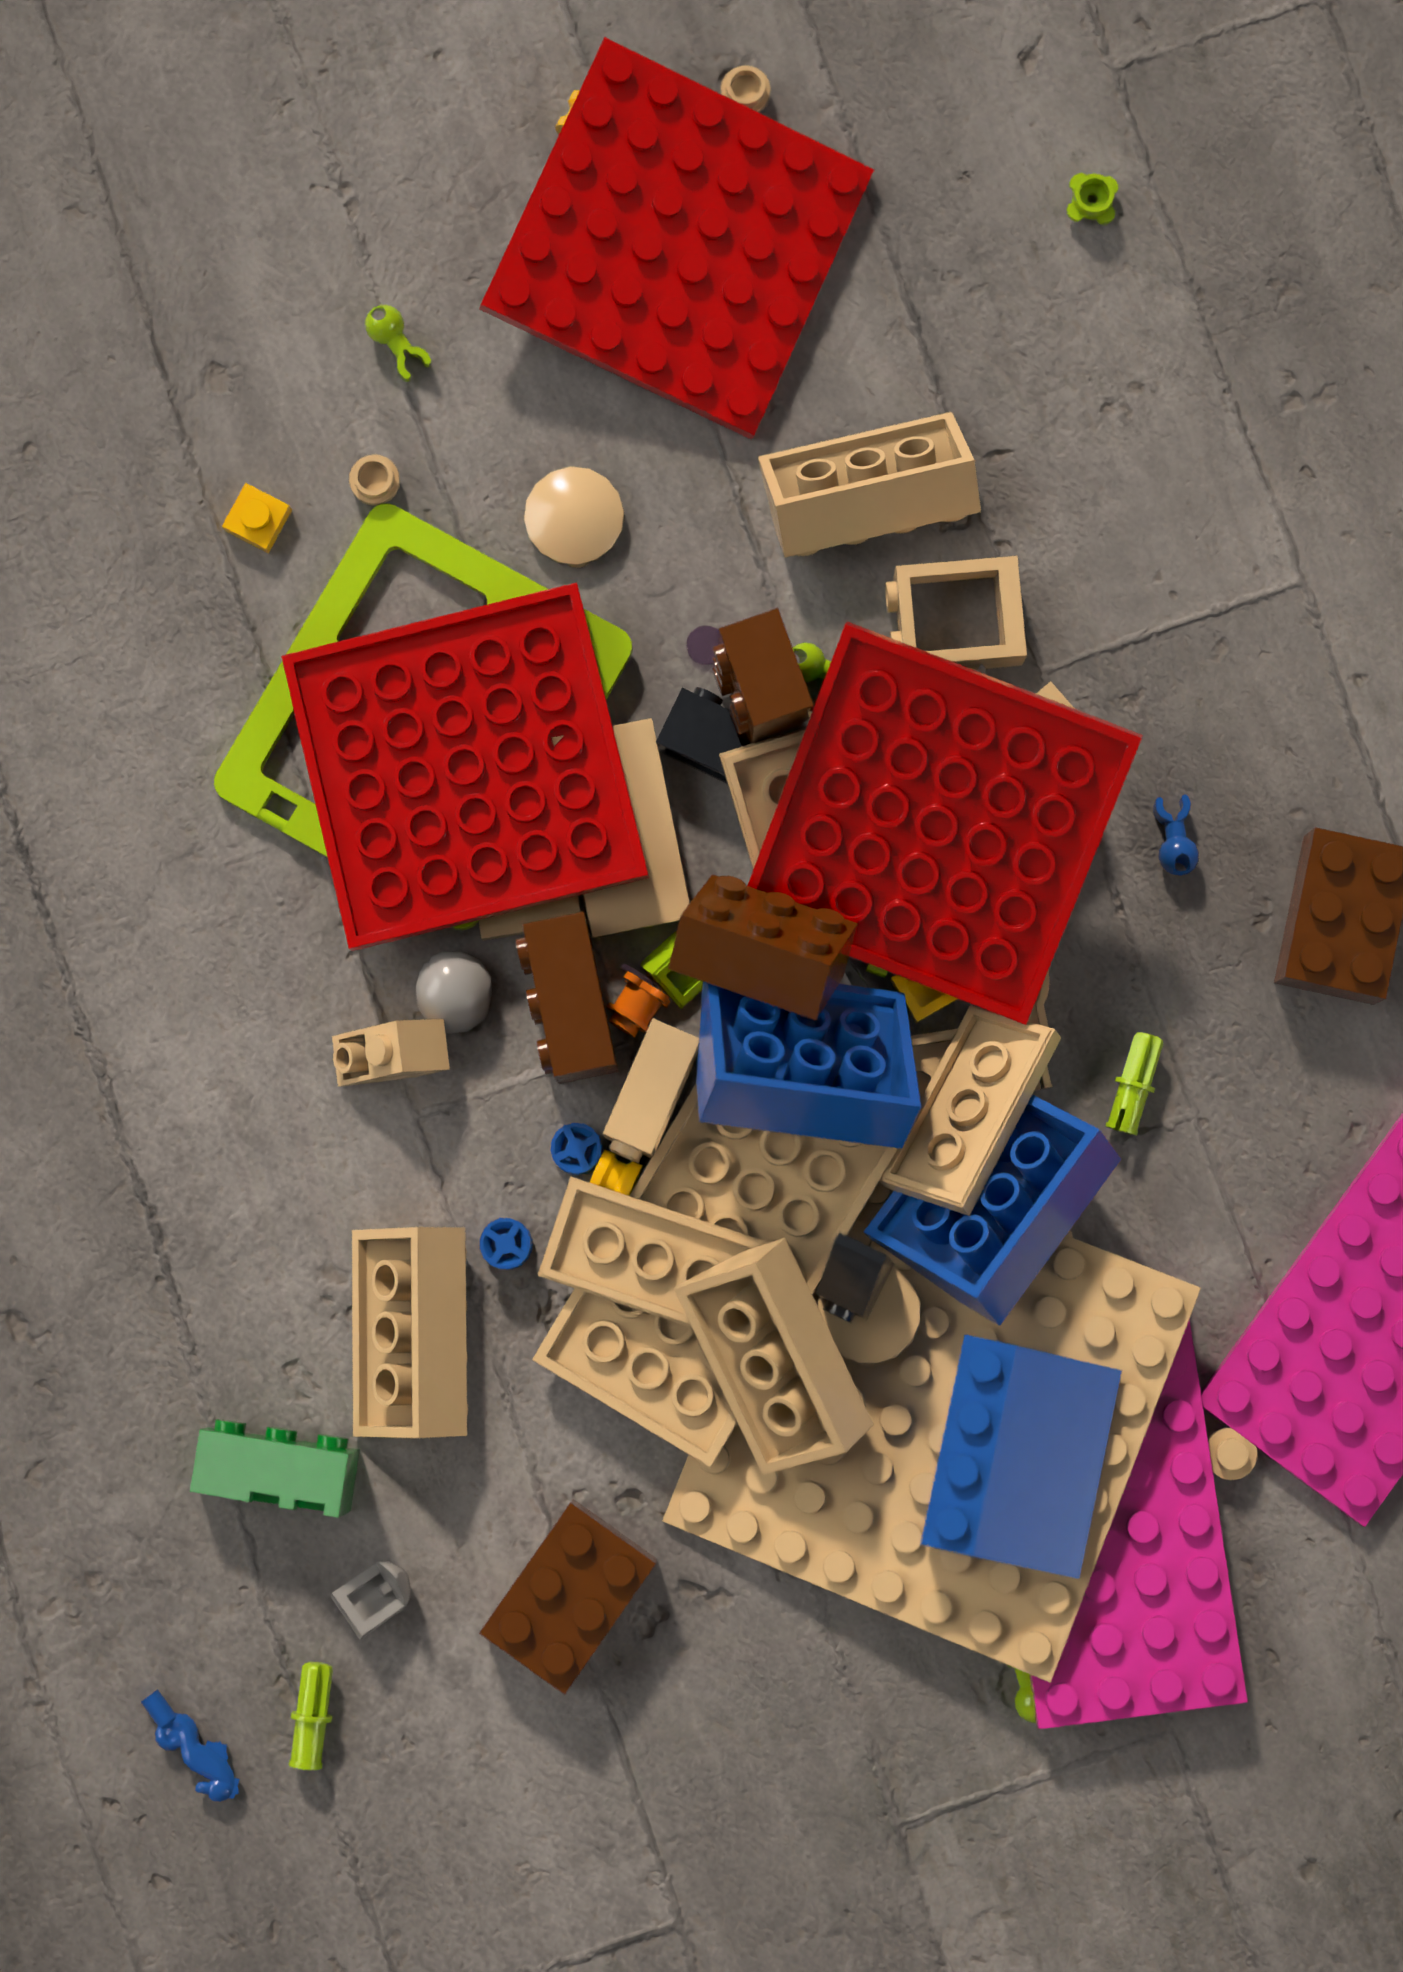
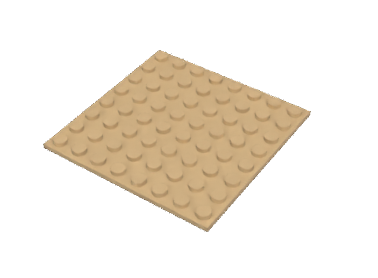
(862, 1513)

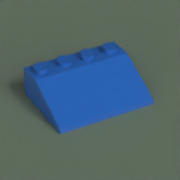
(818, 1078)
(1019, 1220)
(1021, 1457)

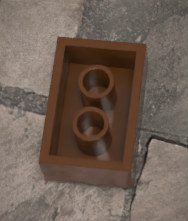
(762, 677)
(1343, 917)
(763, 945)
(567, 998)
(568, 1596)

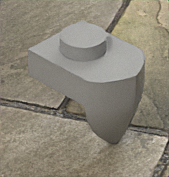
(373, 1597)

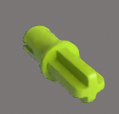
(1135, 1083)
(311, 1716)

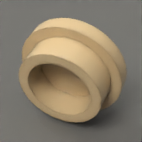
(747, 86)
(374, 479)
(1231, 1454)

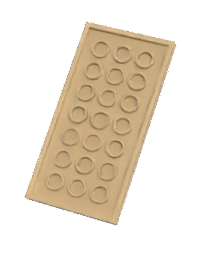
(737, 1180)

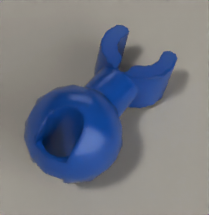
(1177, 846)

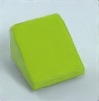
(675, 985)

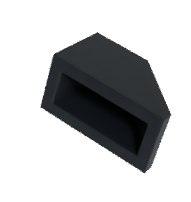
(698, 732)
(853, 1278)

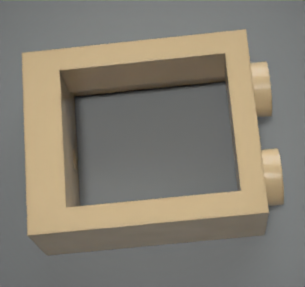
(1009, 608)
(651, 1091)

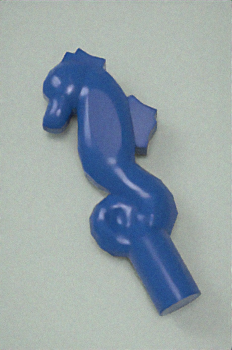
(181, 1732)

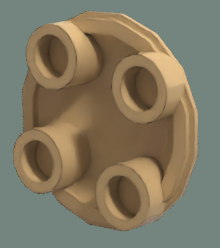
(574, 516)

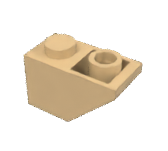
(390, 1052)

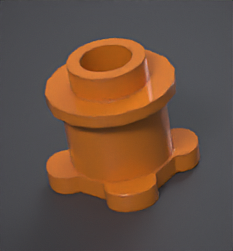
(636, 1005)

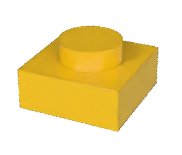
(257, 518)
(920, 999)

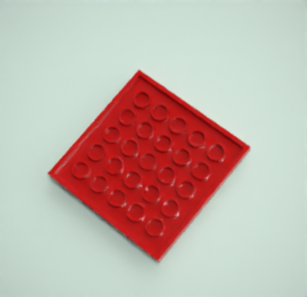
(677, 238)
(446, 772)
(944, 818)

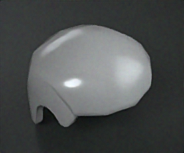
(454, 989)

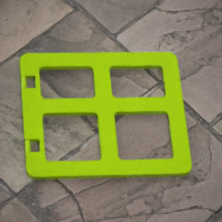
(385, 529)

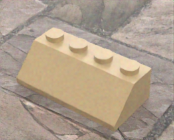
(870, 484)
(409, 1332)
(774, 1358)

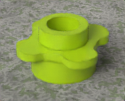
(1092, 184)

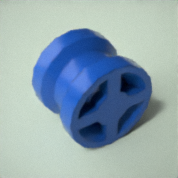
(573, 1142)
(499, 1240)

